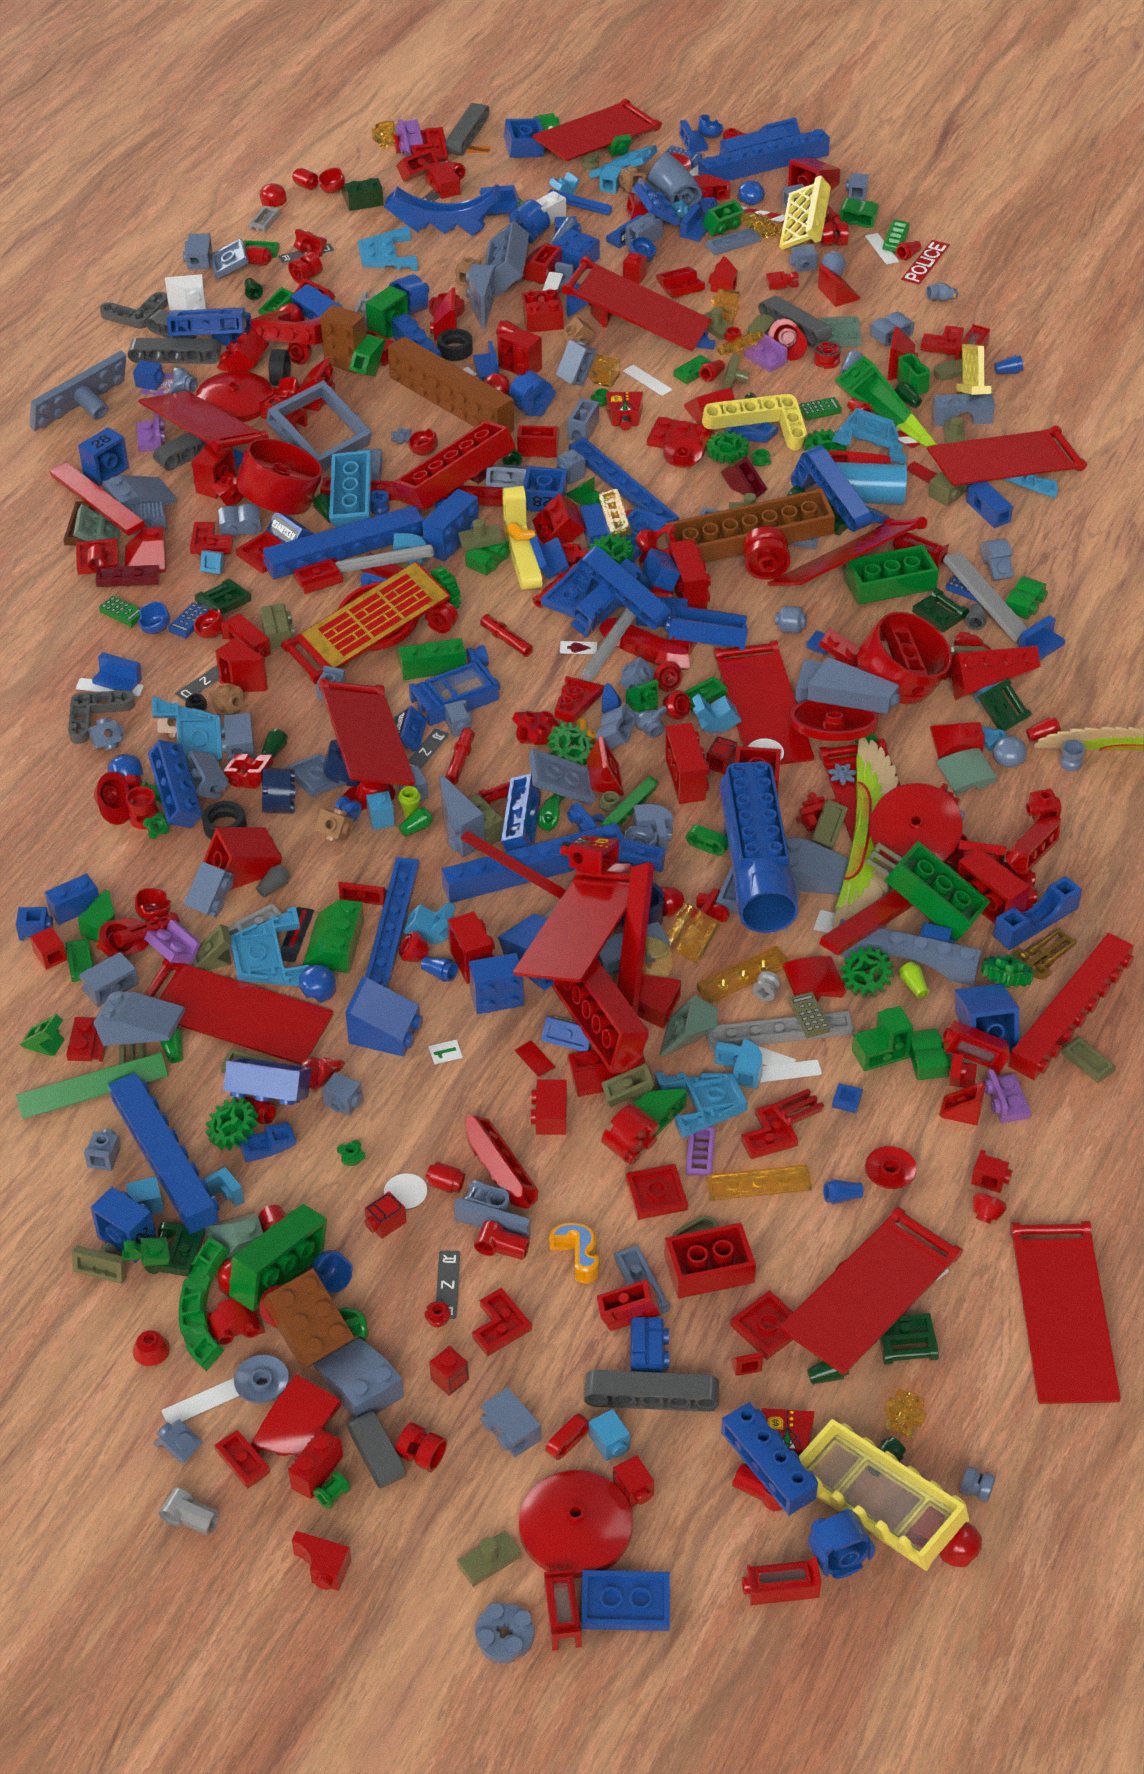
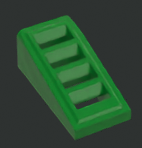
(897, 234)
(281, 296)

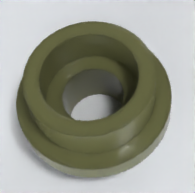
(609, 801)

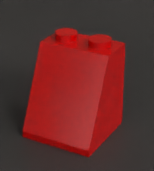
(807, 169)
(243, 852)

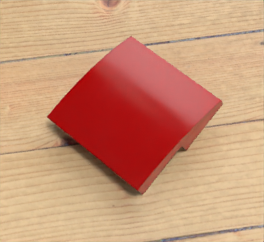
(680, 282)
(814, 975)

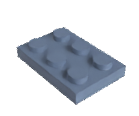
(560, 776)

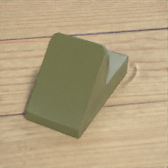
(214, 950)
(628, 1085)

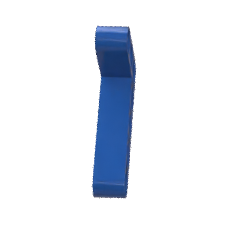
(819, 467)
(601, 568)

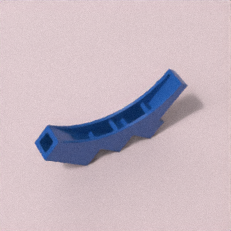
(444, 216)

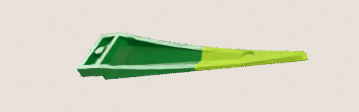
(868, 385)

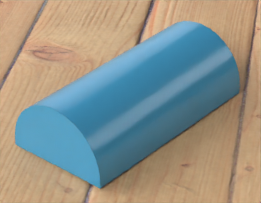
(877, 481)
(350, 487)

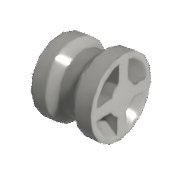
(766, 986)

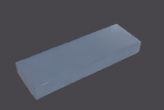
(733, 241)
(477, 1214)
(635, 1269)

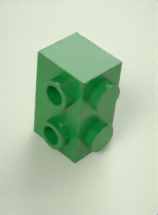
(723, 218)

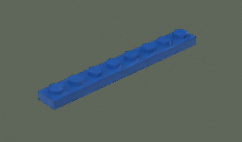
(620, 480)
(392, 921)

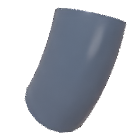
(675, 180)

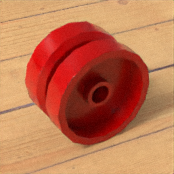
(766, 553)

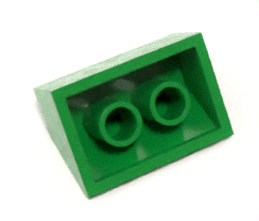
(431, 658)
(336, 936)

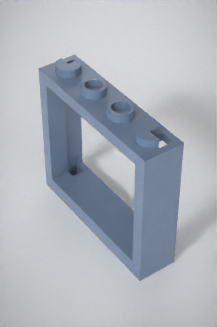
(289, 434)

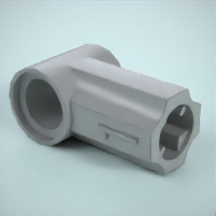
(183, 1509)

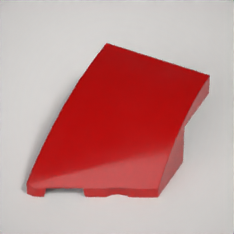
(295, 1418)

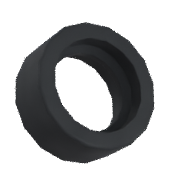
(455, 353)
(279, 365)
(219, 810)

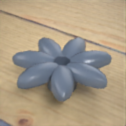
(401, 435)
(842, 773)

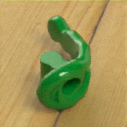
(550, 812)
(355, 1321)

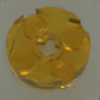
(384, 133)
(663, 956)

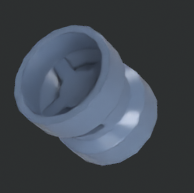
(1072, 755)
(977, 1484)

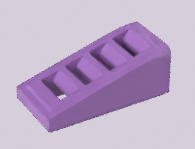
(707, 1133)

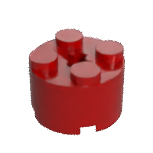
(630, 1133)

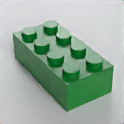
(891, 574)
(937, 890)
(277, 1255)

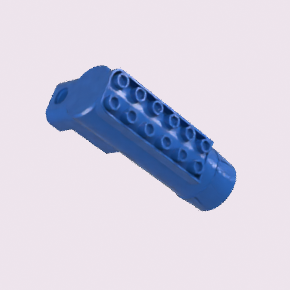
(758, 847)

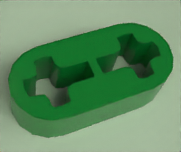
(707, 840)

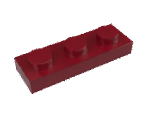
(127, 575)

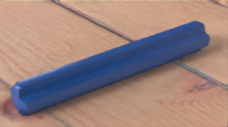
(584, 203)

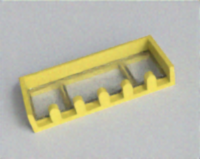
(885, 1495)

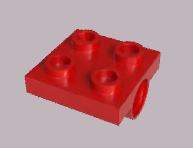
(96, 554)
(534, 727)

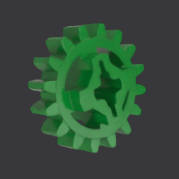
(823, 438)
(727, 447)
(615, 547)
(449, 583)
(564, 736)
(878, 968)
(1007, 971)
(232, 1123)

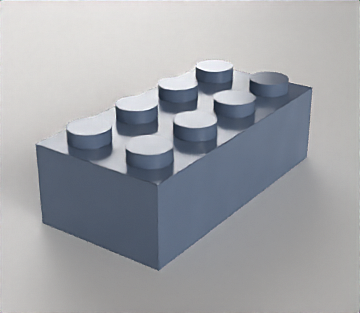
(508, 256)

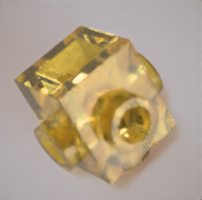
(905, 1413)

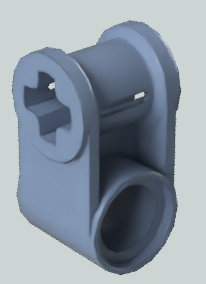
(488, 1196)

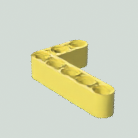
(759, 410)
(521, 551)

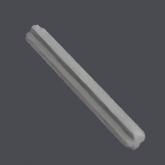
(385, 558)
(607, 645)

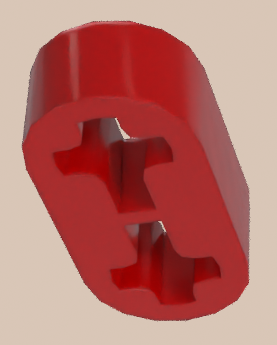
(568, 1436)

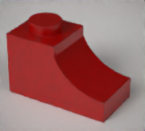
(326, 1559)

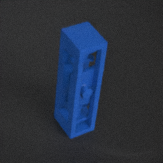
(206, 321)
(521, 813)

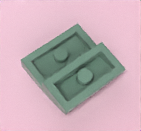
(844, 330)
(93, 526)
(966, 770)

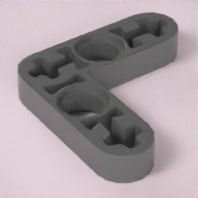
(134, 318)
(86, 708)

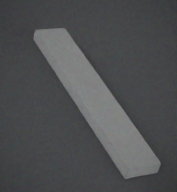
(985, 595)
(776, 1030)

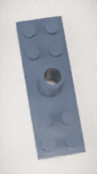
(79, 391)

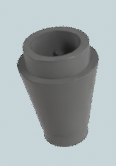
(976, 617)
(273, 880)

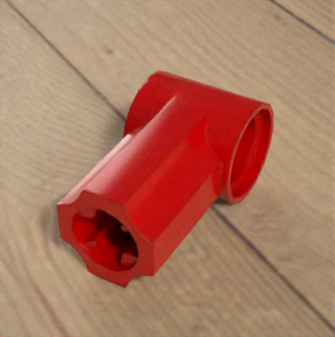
(494, 1239)
(748, 1482)

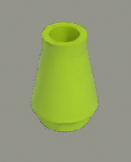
(409, 799)
(914, 979)

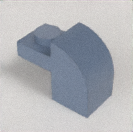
(997, 555)
(658, 818)

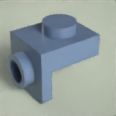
(566, 270)
(177, 1440)

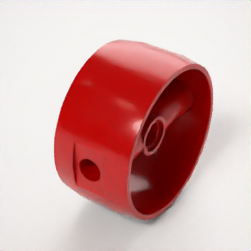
(278, 476)
(917, 652)

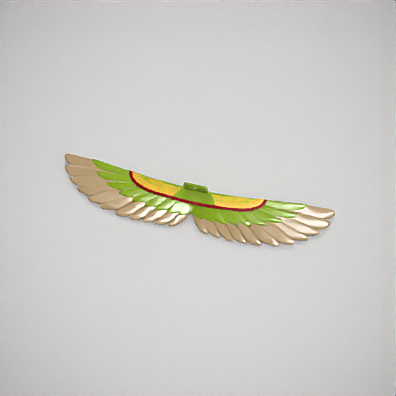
(1102, 739)
(862, 881)

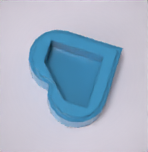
(992, 737)

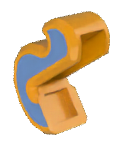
(584, 1241)

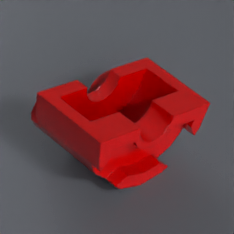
(247, 771)
(234, 1320)

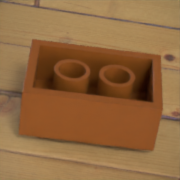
(341, 335)
(308, 1319)

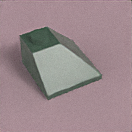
(689, 1025)
(235, 1232)

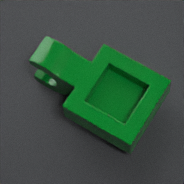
(150, 1251)

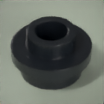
(196, 701)

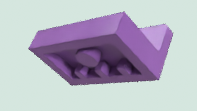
(409, 135)
(767, 353)
(150, 434)
(174, 943)
(1006, 1097)

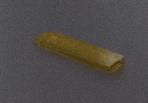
(615, 513)
(741, 975)
(758, 1182)

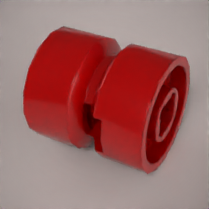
(828, 235)
(305, 267)
(141, 805)
(422, 1447)

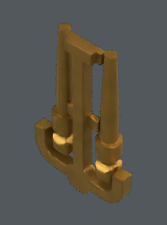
(1045, 953)

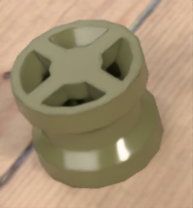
(590, 160)

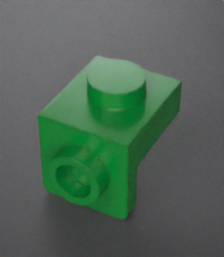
(620, 145)

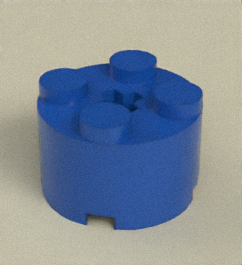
(531, 218)
(416, 292)
(531, 393)
(840, 1544)

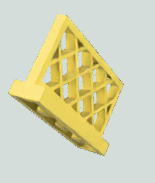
(816, 214)
(973, 371)

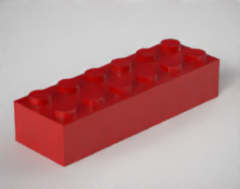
(455, 465)
(605, 1018)

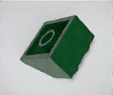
(363, 194)

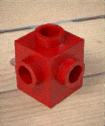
(227, 490)
(1043, 805)

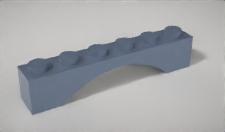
(952, 960)

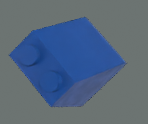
(520, 938)
(989, 1010)
(381, 1019)

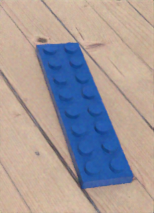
(565, 596)

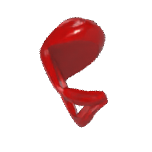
(648, 539)
(321, 1070)

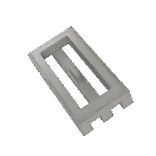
(268, 218)

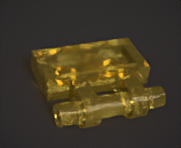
(761, 224)
(737, 345)
(698, 935)

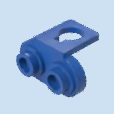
(583, 821)

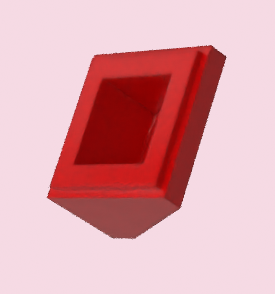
(747, 1364)

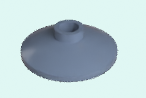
(257, 1370)

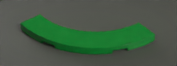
(193, 1304)

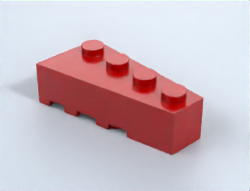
(988, 667)

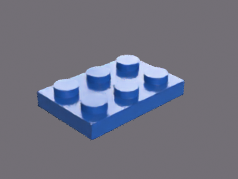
(656, 203)
(625, 1600)

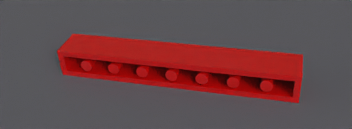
(1071, 1006)

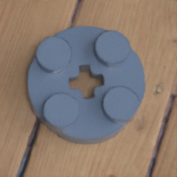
(512, 1646)

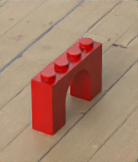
(278, 327)

